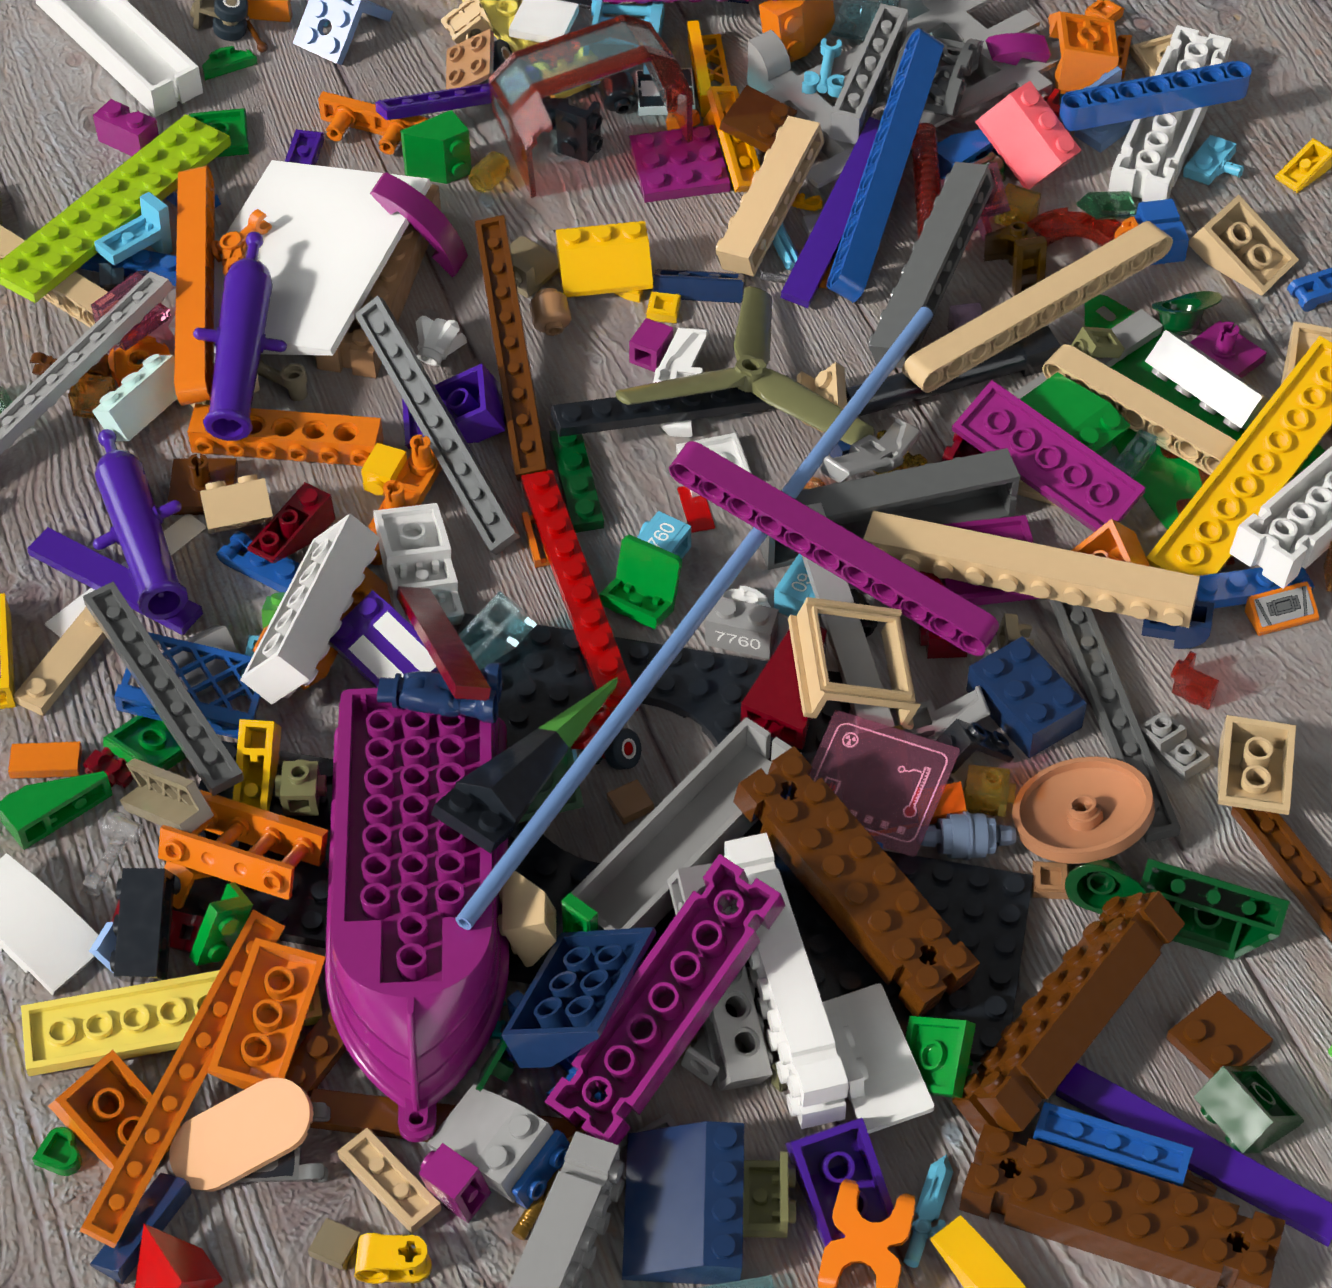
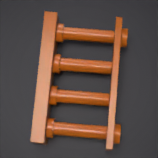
(253, 826)

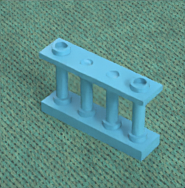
(653, 13)

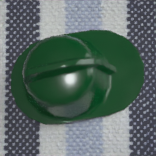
(1185, 312)
(1097, 883)

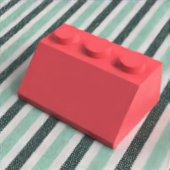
(1028, 135)

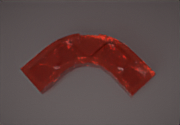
(1064, 223)

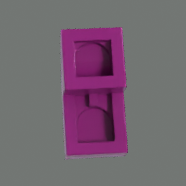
(1013, 46)

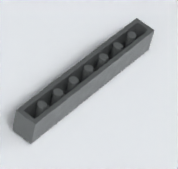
(934, 255)

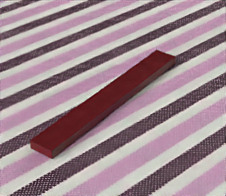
(443, 644)

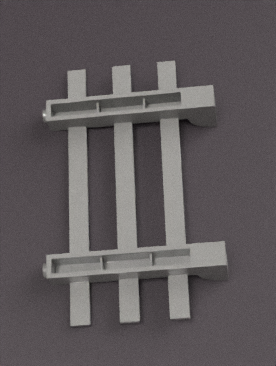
(947, 19)

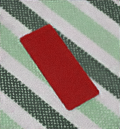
(696, 510)

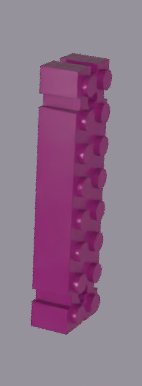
(667, 1001)

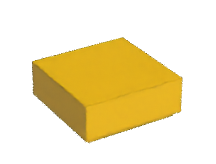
(664, 307)

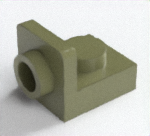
(1098, 342)

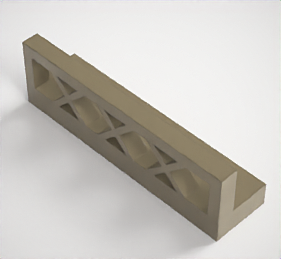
(165, 798)

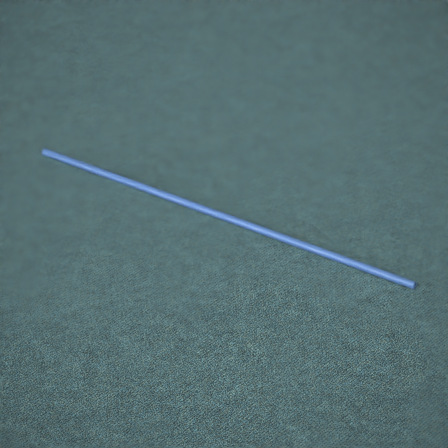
(681, 635)

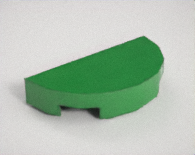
(226, 61)

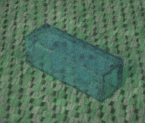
(1136, 453)

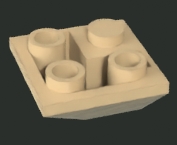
(527, 919)

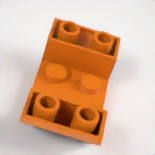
(1086, 49)

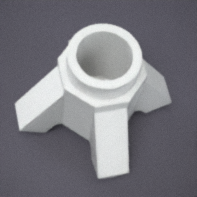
(437, 339)

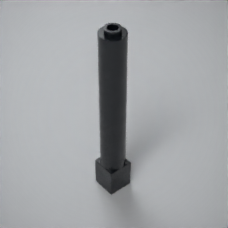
(1023, 356)

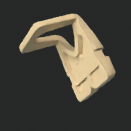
(466, 18)

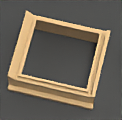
(812, 668)

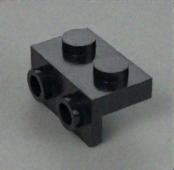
(579, 131)

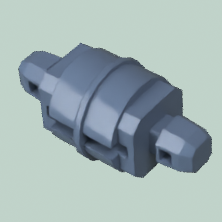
(968, 835)

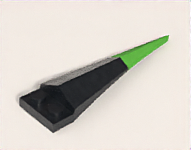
(497, 794)

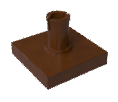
(192, 474)

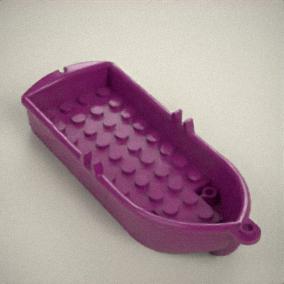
(400, 973)

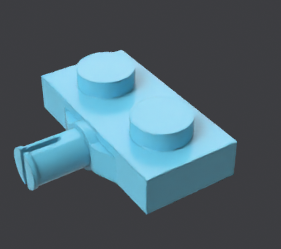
(1212, 160)

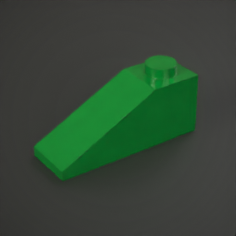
(49, 805)

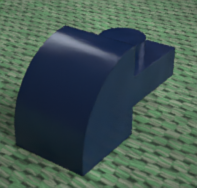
(1184, 637)

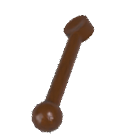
(261, 46)

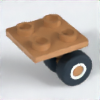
(475, 59)

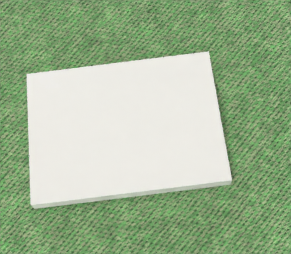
(321, 250)

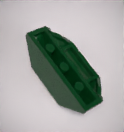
(1215, 912)

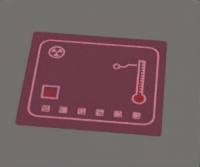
(884, 777)

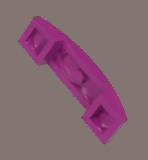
(425, 217)

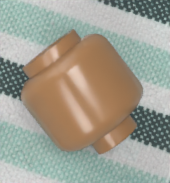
(550, 311)

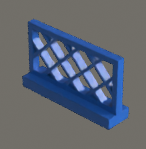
(222, 720)

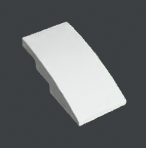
(418, 555)
(41, 928)

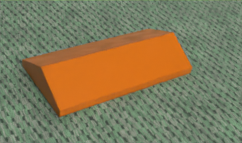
(266, 1014)

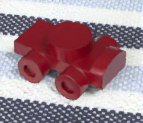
(115, 769)

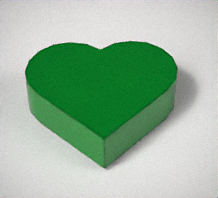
(59, 1152)

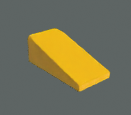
(1306, 166)

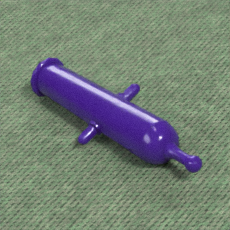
(239, 344)
(138, 530)

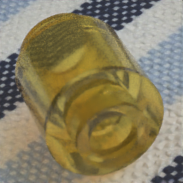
(489, 172)

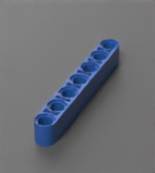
(1154, 95)

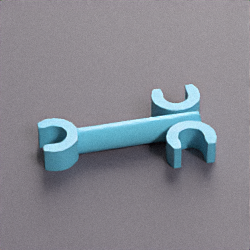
(824, 81)

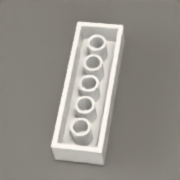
(311, 610)

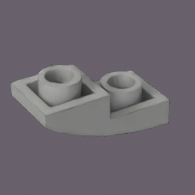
(1170, 744)

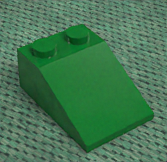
(1078, 412)

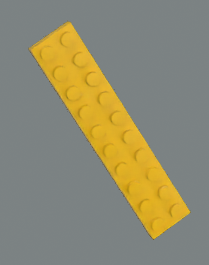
(1252, 469)

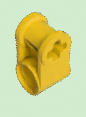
(389, 1259)

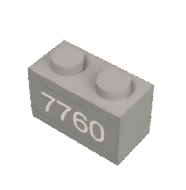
(742, 627)

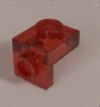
(1192, 684)

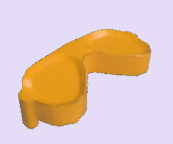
(812, 203)

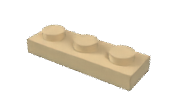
(389, 1180)

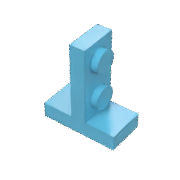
(147, 230)

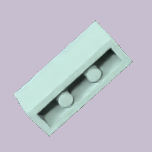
(138, 398)

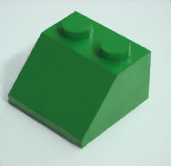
(437, 149)

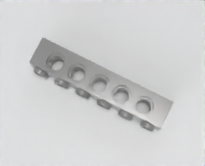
(868, 73)
(720, 1028)

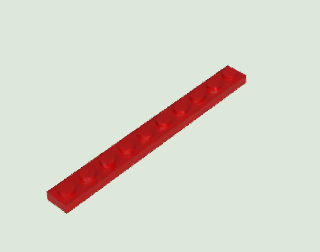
(576, 584)

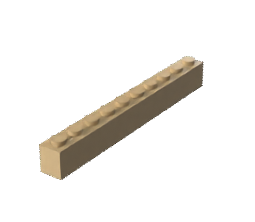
(1037, 569)

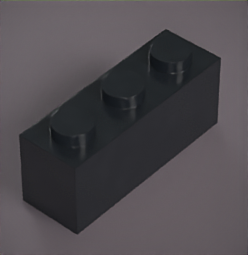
(143, 924)

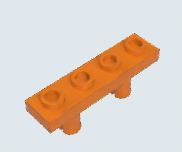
(361, 115)
(414, 478)

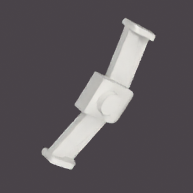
(680, 362)

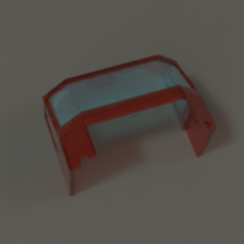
(575, 61)

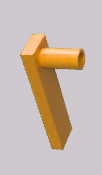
(739, 156)

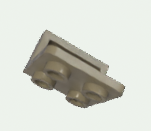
(532, 265)

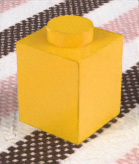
(381, 466)

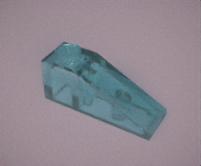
(496, 630)

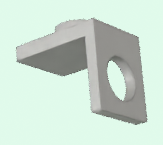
(699, 1061)

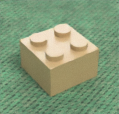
(236, 504)

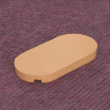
(241, 1134)

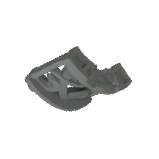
(962, 60)

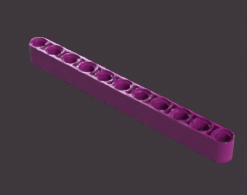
(834, 548)

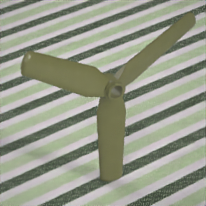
(752, 375)

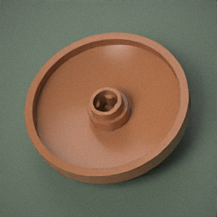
(1083, 810)

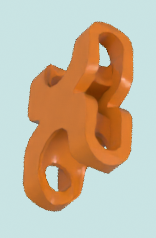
(866, 1240)

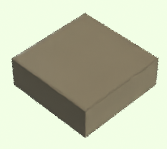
(334, 1244)

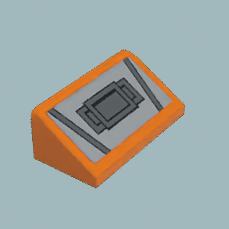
(1281, 608)

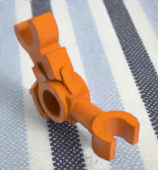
(234, 245)

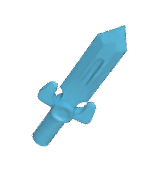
(929, 1209)

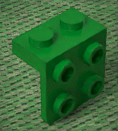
(643, 582)

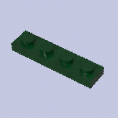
(577, 482)

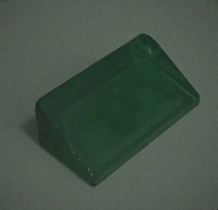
(1108, 205)

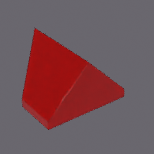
(173, 1263)

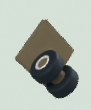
(228, 15)

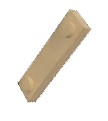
(61, 664)

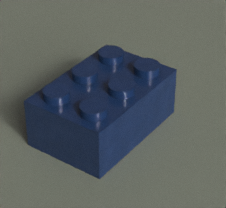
(1027, 697)

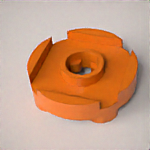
(125, 362)

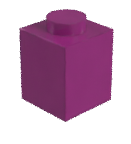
(650, 344)

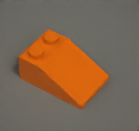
(798, 23)
(104, 1107)

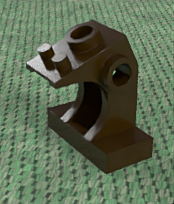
(1022, 250)

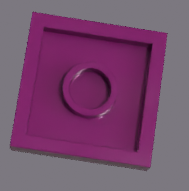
(1230, 348)

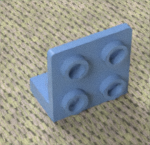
(1104, 136)

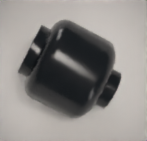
(618, 92)

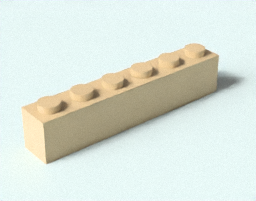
(770, 196)

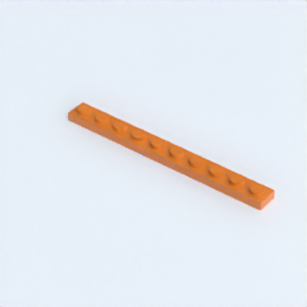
(174, 1093)

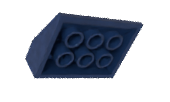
(574, 994)
(684, 1204)

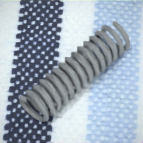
(774, 276)

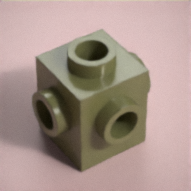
(300, 788)

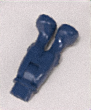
(430, 694)

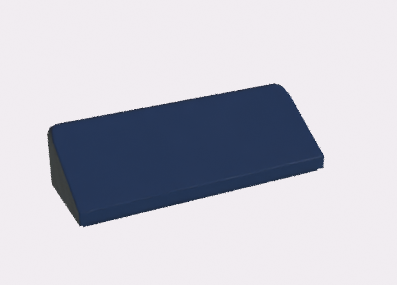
(700, 285)
(155, 1209)

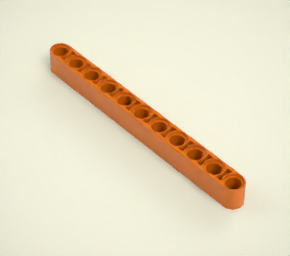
(194, 285)

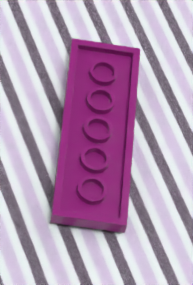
(1049, 458)

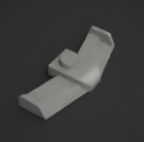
(872, 453)
(933, 723)

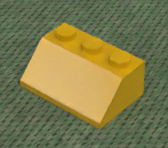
(604, 259)

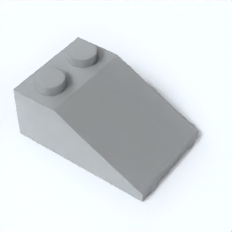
(494, 1137)

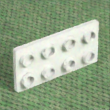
(876, 1059)

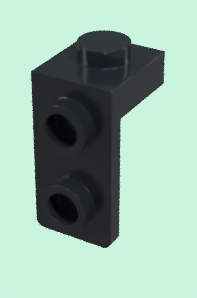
(973, 737)

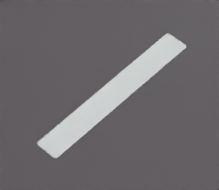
(176, 537)

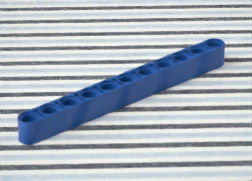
(885, 166)

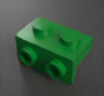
(221, 926)

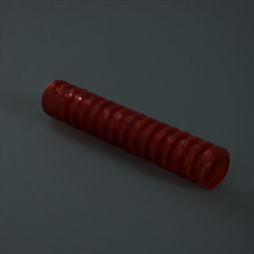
(925, 172)

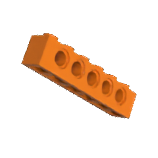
(293, 437)

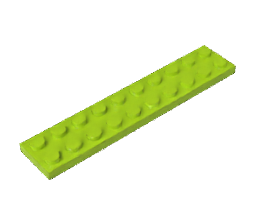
(70, 237)

